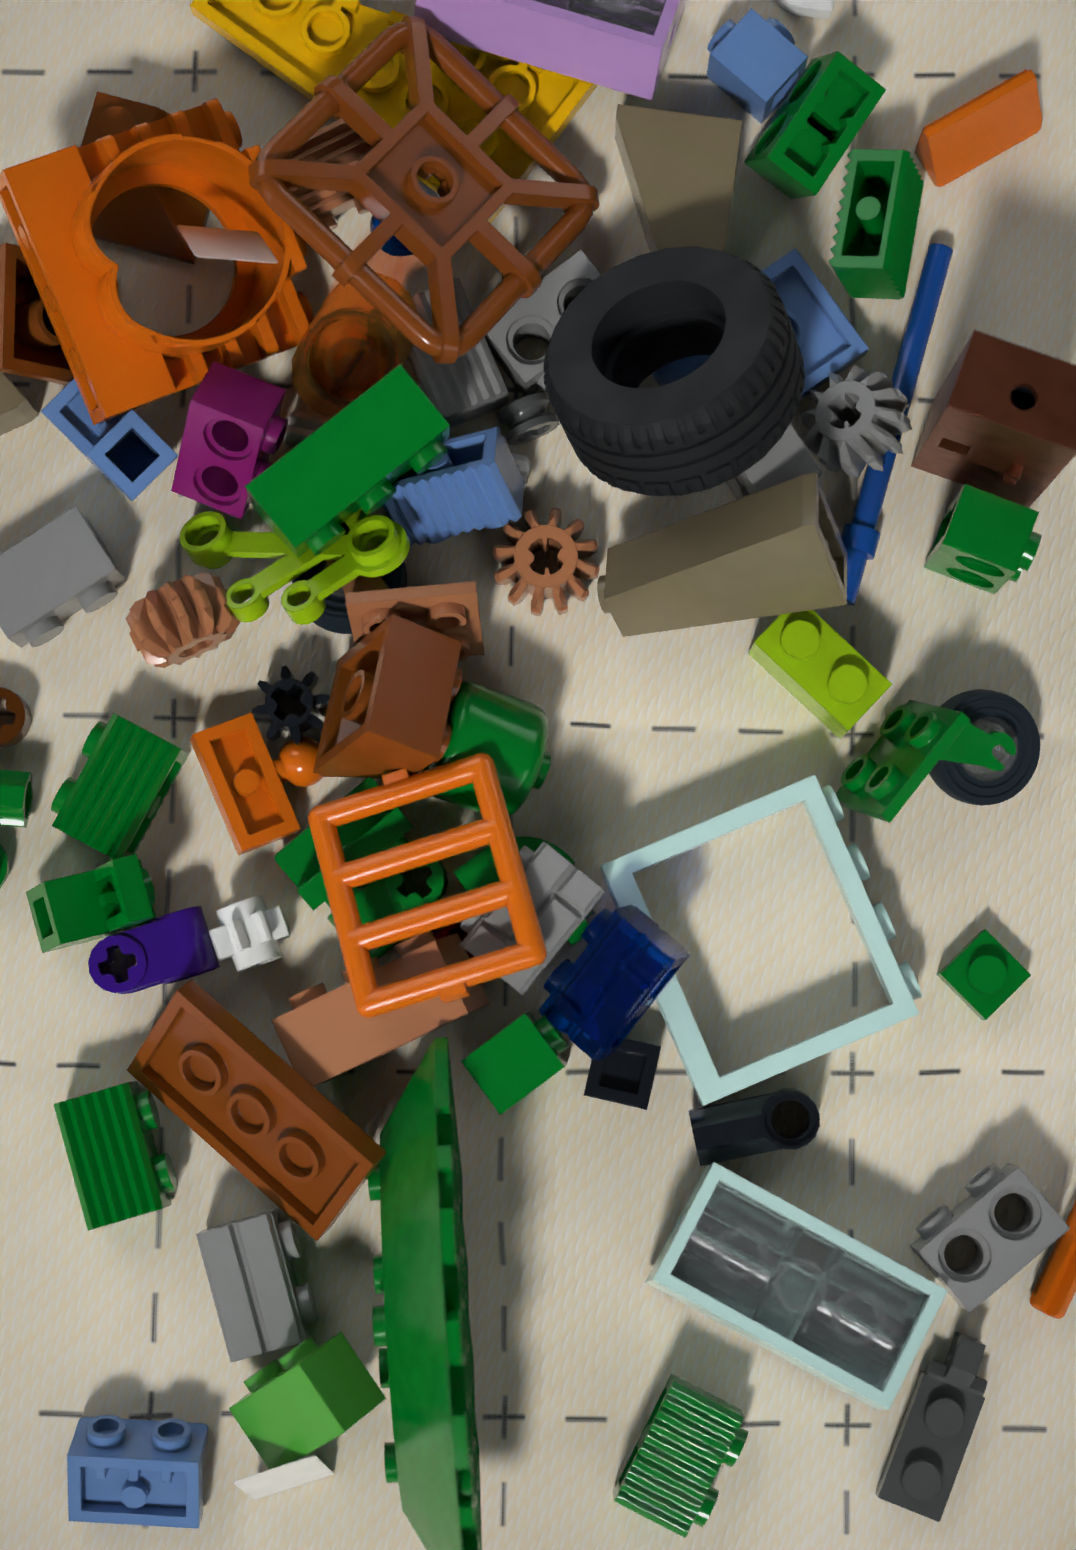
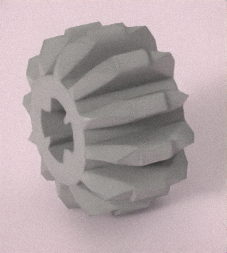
(840, 406)

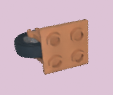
(370, 601)

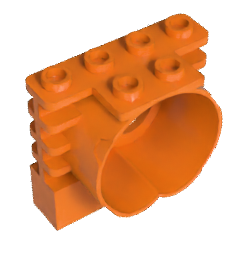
(110, 354)

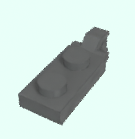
(935, 1431)

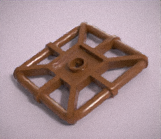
(388, 187)

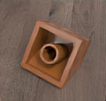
(390, 702)

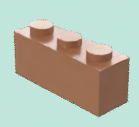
(329, 1036)

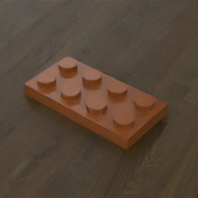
(255, 1110)

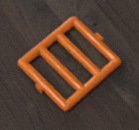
(510, 891)

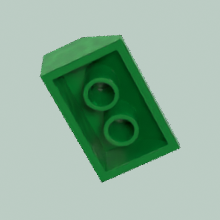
(350, 463)

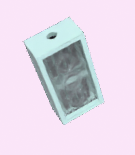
(797, 1286)

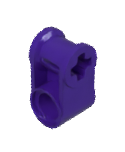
(164, 949)

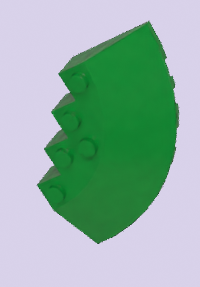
(427, 1312)

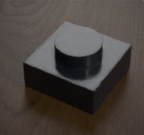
(625, 1075)

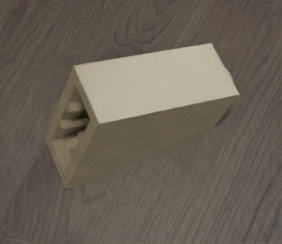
(679, 174)

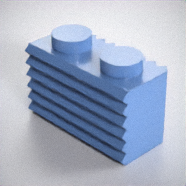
(463, 491)

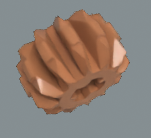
(569, 561)
(181, 620)

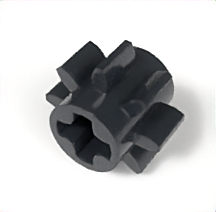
(291, 688)

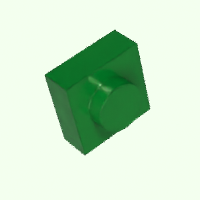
(984, 974)

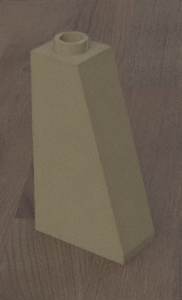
(730, 563)

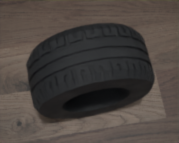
(697, 427)

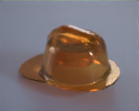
(347, 349)

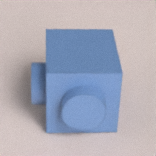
(755, 63)

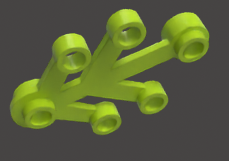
(369, 550)

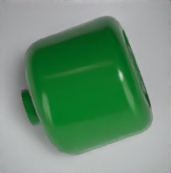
(506, 730)

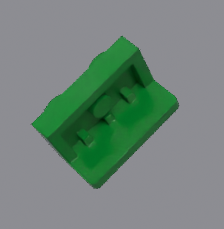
(358, 840)

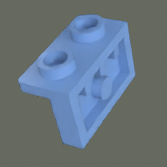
(136, 1472)

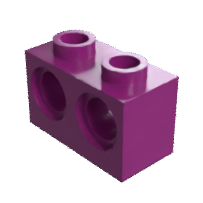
(228, 438)

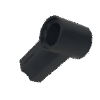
(745, 1127)

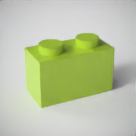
(819, 669)

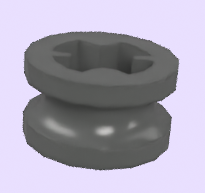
(527, 418)

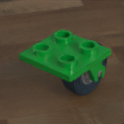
(973, 746)

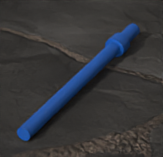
(861, 534)

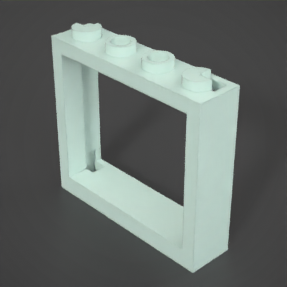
(870, 920)

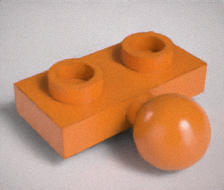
(250, 783)

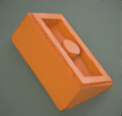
(980, 129)

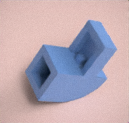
(120, 447)

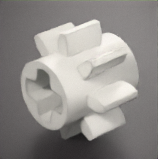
(249, 933)

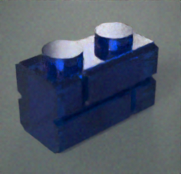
(611, 980)

